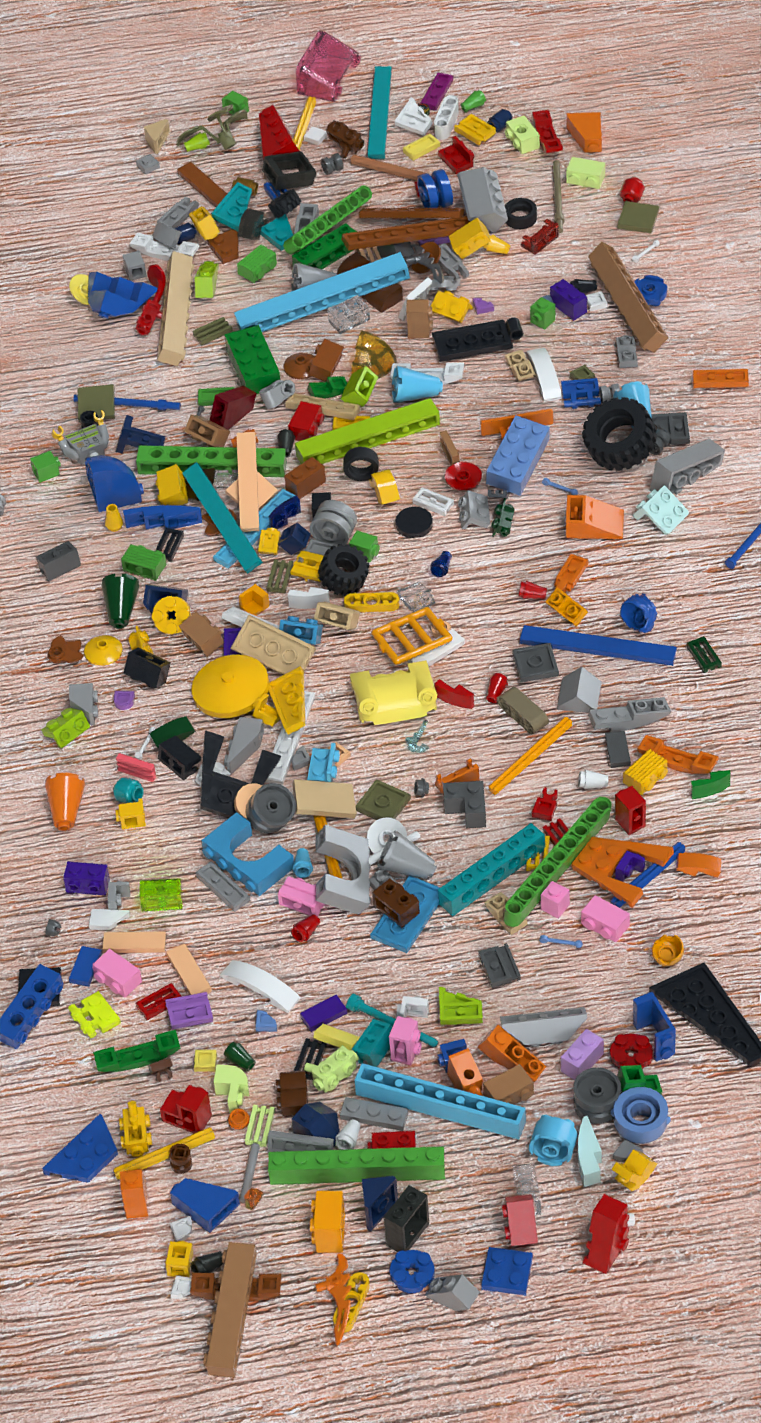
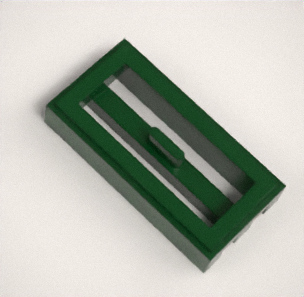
(709, 665)

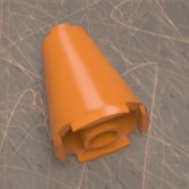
(64, 798)

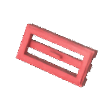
(136, 767)

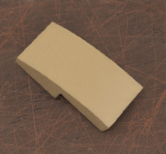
(519, 365)
(496, 906)

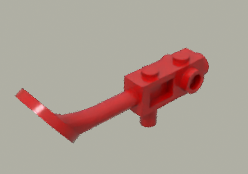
(151, 309)

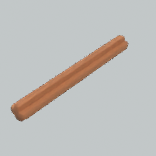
(385, 167)

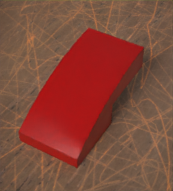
(455, 696)

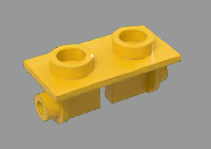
(140, 640)

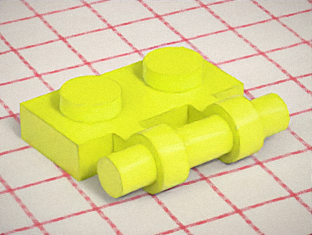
(100, 1012)

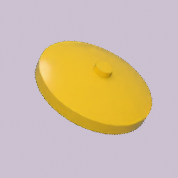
(230, 686)

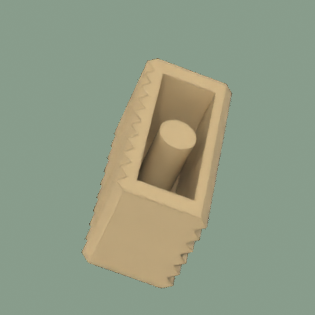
(337, 615)

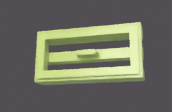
(262, 1111)

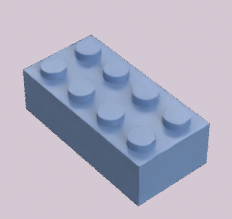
(517, 455)

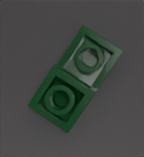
(180, 727)

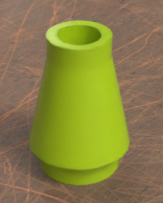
(197, 142)

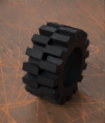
(284, 203)

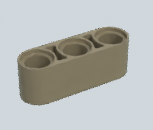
(522, 710)

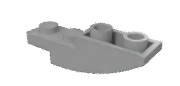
(632, 716)

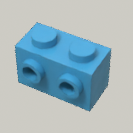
(306, 631)

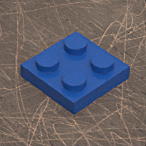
(507, 1271)

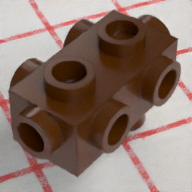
(346, 138)

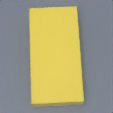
(421, 147)
(335, 1037)

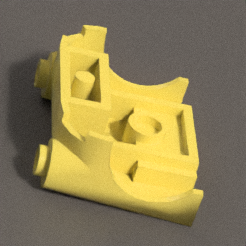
(394, 695)

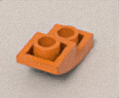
(693, 862)

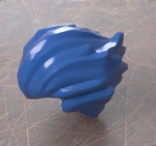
(639, 613)

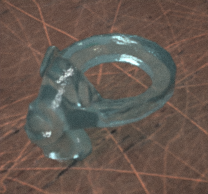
(412, 741)

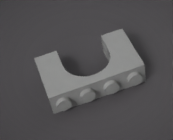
(354, 854)

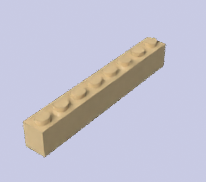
(175, 308)

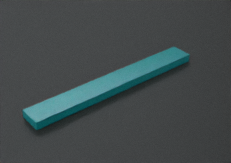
(379, 112)
(222, 518)

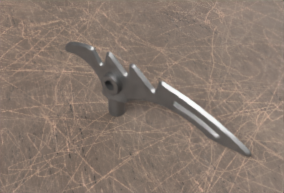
(422, 258)

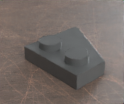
(674, 425)

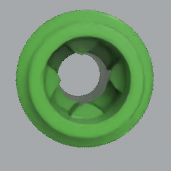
(475, 100)

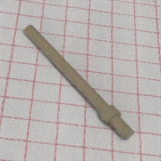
(558, 217)

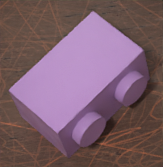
(582, 1054)

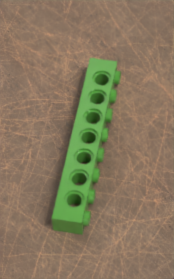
(150, 459)

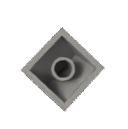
(579, 691)

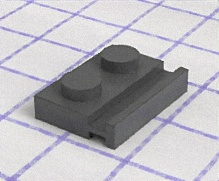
(499, 965)

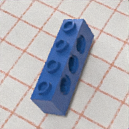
(28, 996)

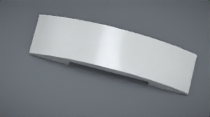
(149, 247)
(449, 374)
(545, 374)
(261, 982)

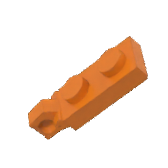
(570, 573)

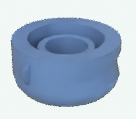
(640, 1102)

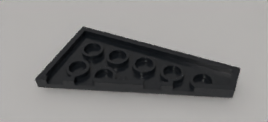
(707, 1006)

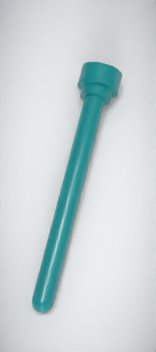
(356, 1003)

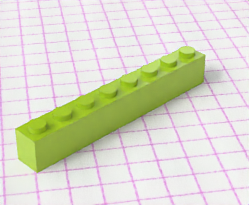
(369, 432)

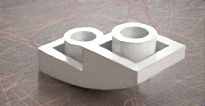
(309, 599)

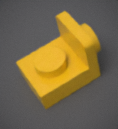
(269, 541)

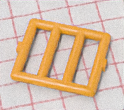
(411, 619)

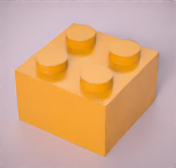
(328, 1221)

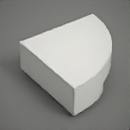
(181, 1228)
(181, 1287)

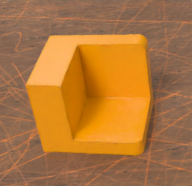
(254, 600)

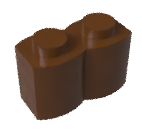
(292, 1092)

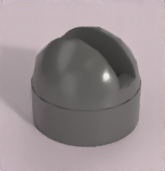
(51, 928)

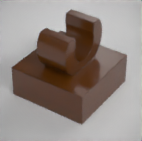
(159, 1067)

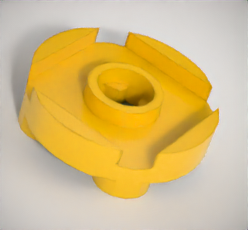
(171, 604)

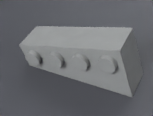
(686, 466)

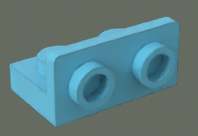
(322, 764)

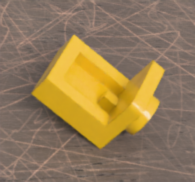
(265, 712)

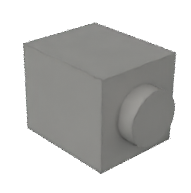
(134, 265)

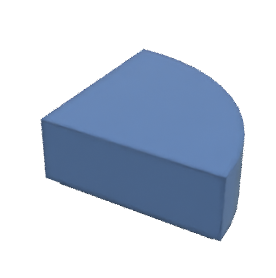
(265, 1022)

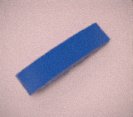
(163, 515)

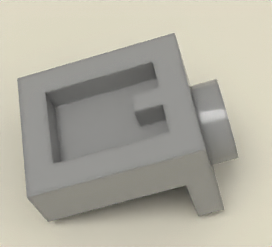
(116, 892)

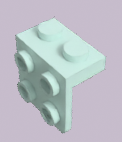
(662, 509)

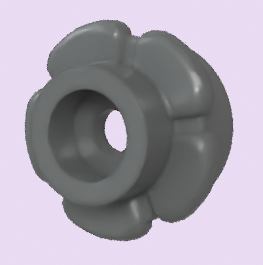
(421, 787)

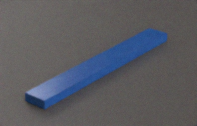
(599, 645)

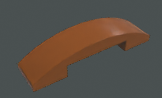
(265, 1287)

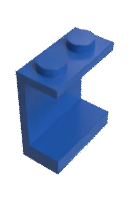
(649, 1011)

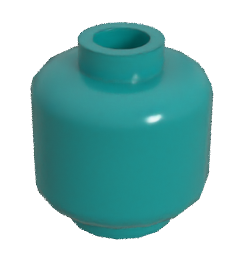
(128, 790)

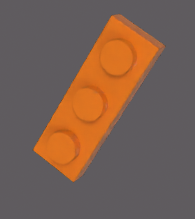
(720, 378)

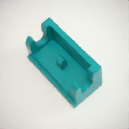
(373, 1043)

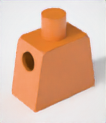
(464, 1072)

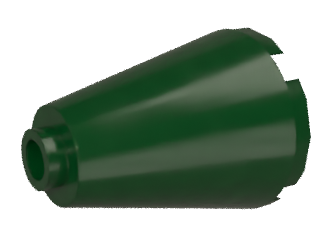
(119, 598)

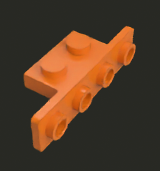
(502, 424)

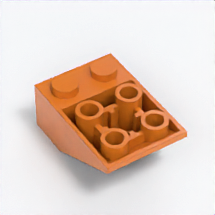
(593, 518)

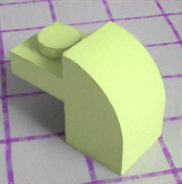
(231, 1082)

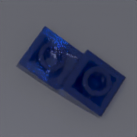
(280, 515)

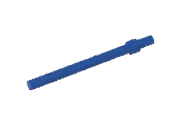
(161, 404)

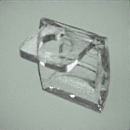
(416, 597)

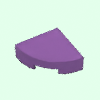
(482, 306)

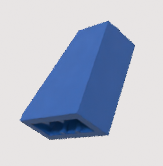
(204, 1202)

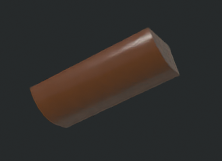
(379, 299)

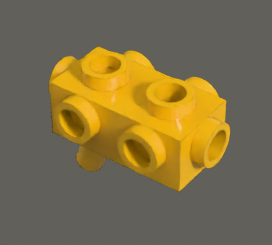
(135, 1130)

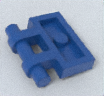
(580, 388)

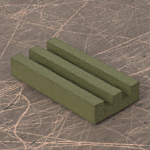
(212, 331)
(281, 565)

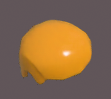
(668, 950)

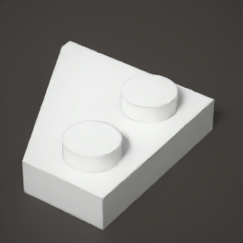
(413, 118)

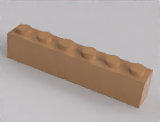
(231, 1310)

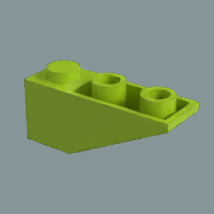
(206, 280)

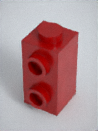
(396, 1139)

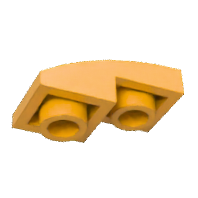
(566, 606)

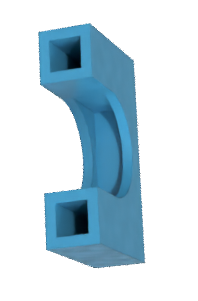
(255, 875)

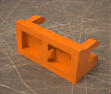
(465, 774)

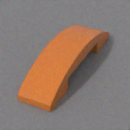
(678, 759)

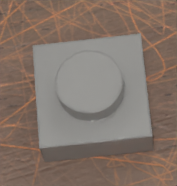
(147, 164)

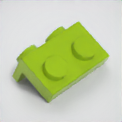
(66, 726)

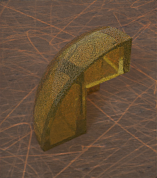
(374, 354)

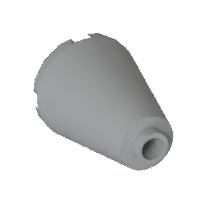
(307, 275)
(406, 858)

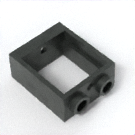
(275, 163)
(406, 1215)

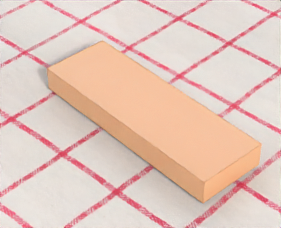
(134, 942)
(188, 970)

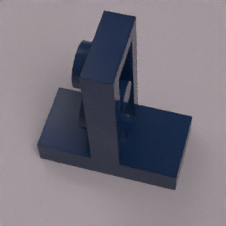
(137, 437)

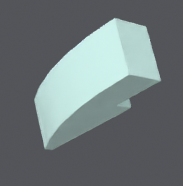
(589, 1154)

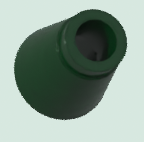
(238, 1055)

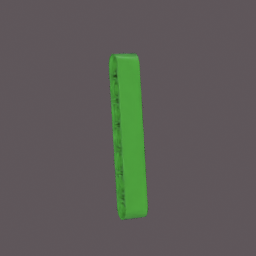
(327, 219)

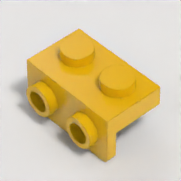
(450, 306)

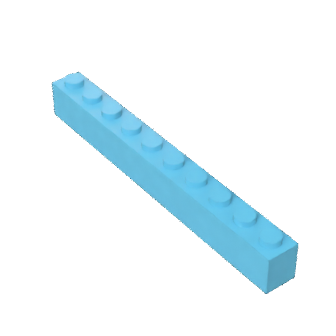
(324, 293)

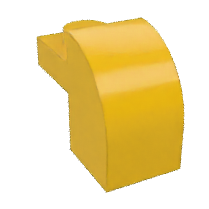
(384, 486)
(635, 1170)

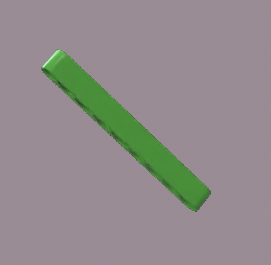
(557, 861)

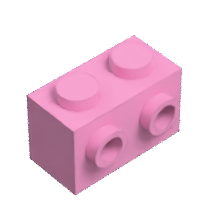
(404, 1040)

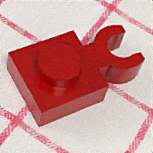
(545, 806)

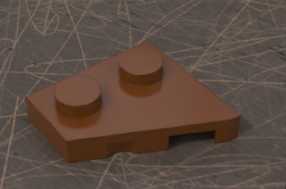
(225, 246)

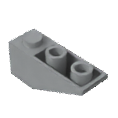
(246, 741)

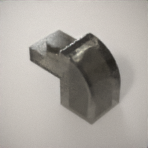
(252, 223)

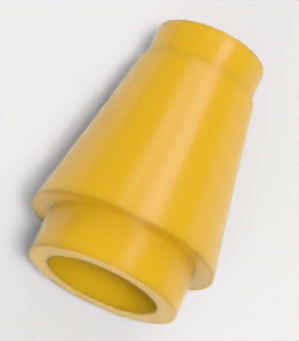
(497, 245)
(113, 519)

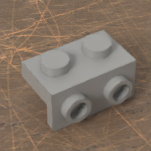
(474, 510)

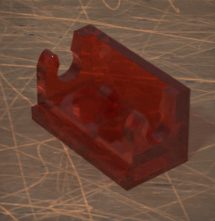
(542, 238)

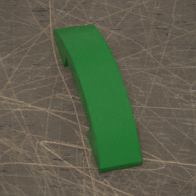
(137, 1056)

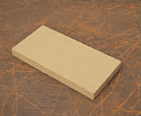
(272, 646)

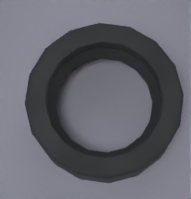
(521, 204)
(356, 454)

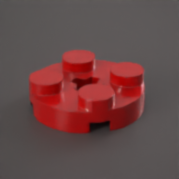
(631, 1042)

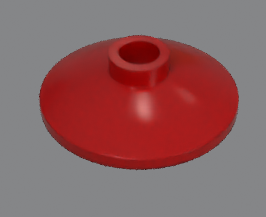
(463, 476)

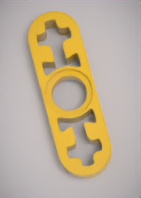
(377, 607)
(359, 1296)

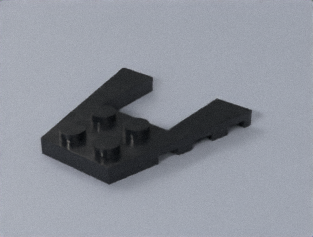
(220, 790)

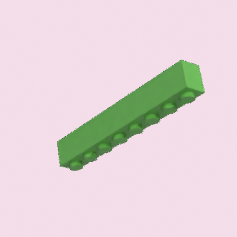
(355, 1165)

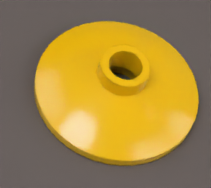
(103, 650)

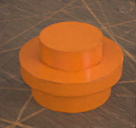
(238, 1119)

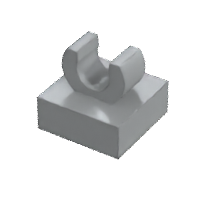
(379, 878)

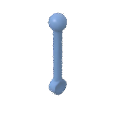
(546, 482)
(544, 939)

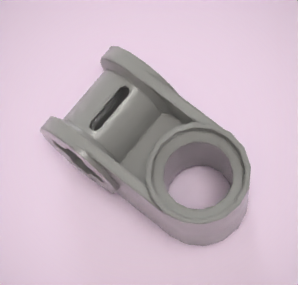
(277, 392)

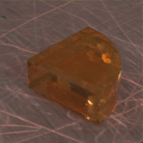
(252, 1198)

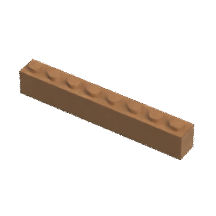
(627, 297)

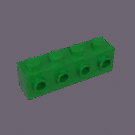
(324, 250)

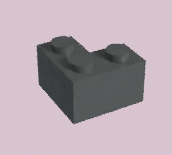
(467, 799)

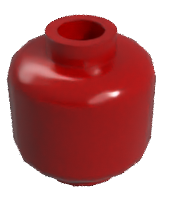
(632, 190)

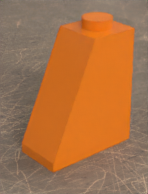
(586, 130)
(134, 1193)

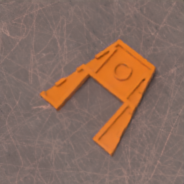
(601, 857)

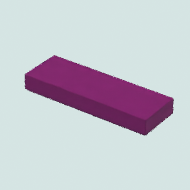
(437, 90)

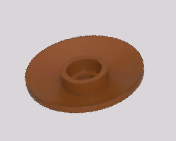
(434, 250)
(297, 365)

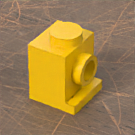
(131, 815)
(179, 1259)

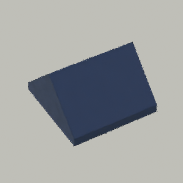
(379, 1197)

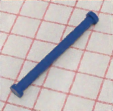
(731, 562)

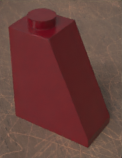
(232, 406)

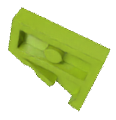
(459, 1008)

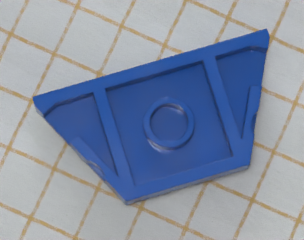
(85, 1153)

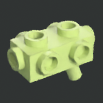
(333, 1069)

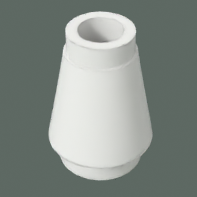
(590, 780)
(348, 1135)

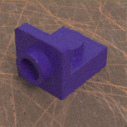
(627, 864)

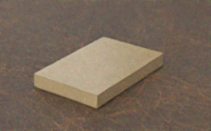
(324, 798)

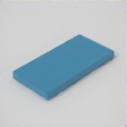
(403, 937)

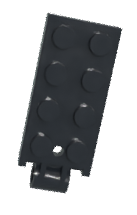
(476, 339)

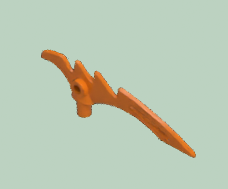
(335, 1285)

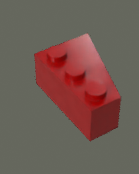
(609, 1232)

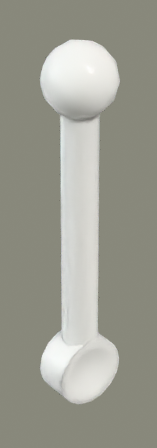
(635, 259)
(138, 755)

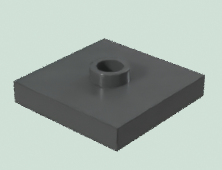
(535, 662)

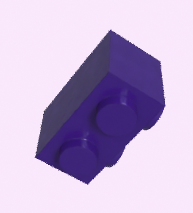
(568, 299)
(86, 878)

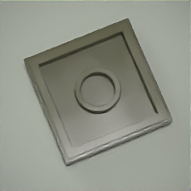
(638, 217)
(97, 399)
(382, 801)

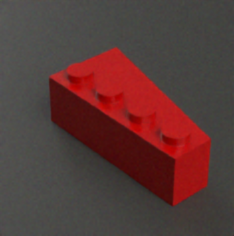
(274, 133)

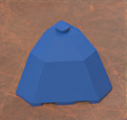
(116, 295)

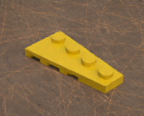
(289, 699)

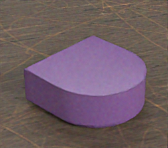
(124, 699)

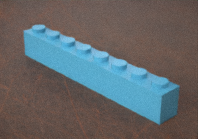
(440, 1101)

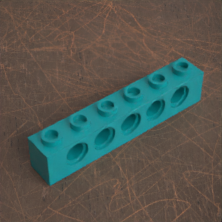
(491, 869)

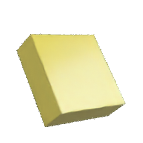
(205, 1060)

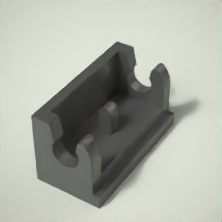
(58, 560)

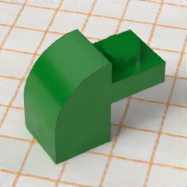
(633, 1077)

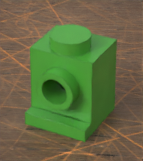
(237, 100)

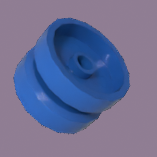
(435, 189)

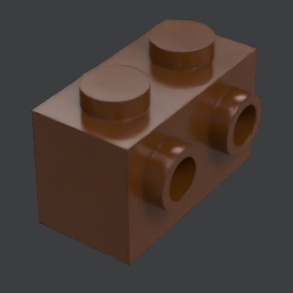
(396, 902)

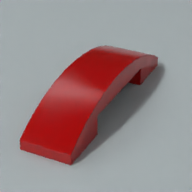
(544, 127)

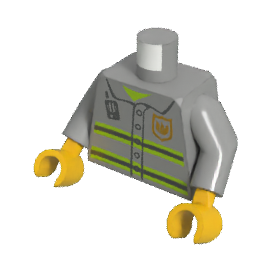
(84, 442)

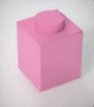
(555, 899)

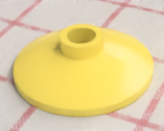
(79, 288)

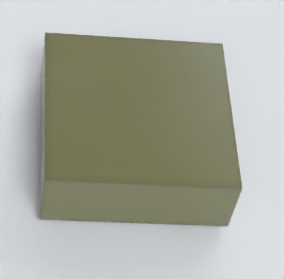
(582, 373)

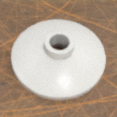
(383, 827)

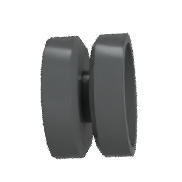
(270, 808)
(596, 1094)

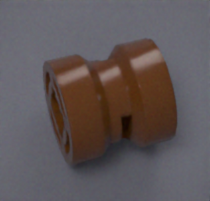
(180, 1158)

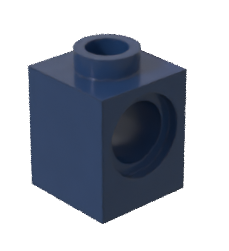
(294, 538)

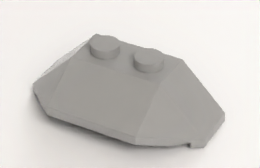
(544, 1027)

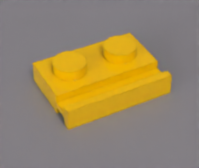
(475, 129)

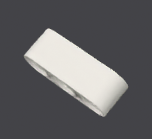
(446, 117)

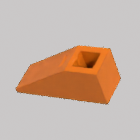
(509, 1052)

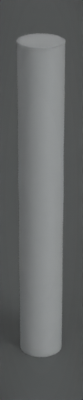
(250, 1169)

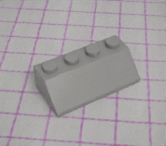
(483, 197)

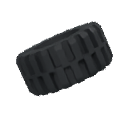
(631, 449)

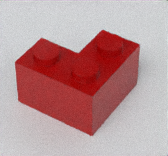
(187, 1109)

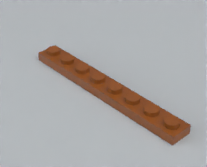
(403, 233)

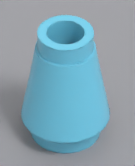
(302, 864)

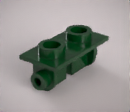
(502, 521)

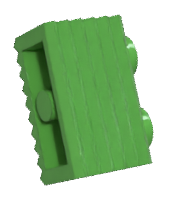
(257, 263)
(143, 562)

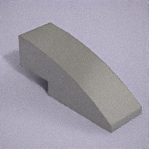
(307, 214)

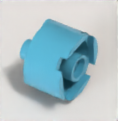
(553, 1140)

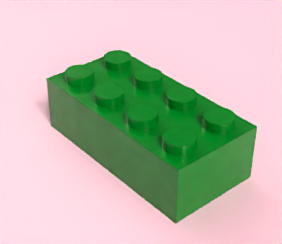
(251, 358)

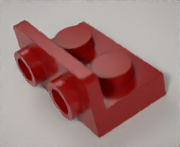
(457, 156)

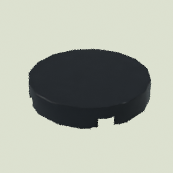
(414, 522)

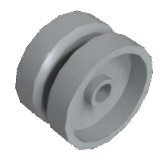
(333, 522)

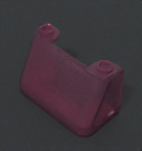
(324, 67)

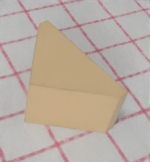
(157, 134)

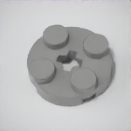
(449, 283)

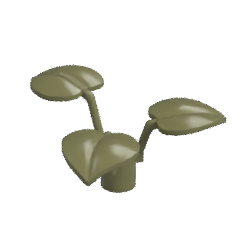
(225, 137)

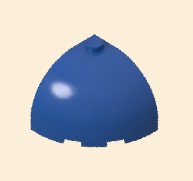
(112, 482)

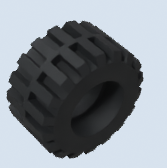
(346, 558)

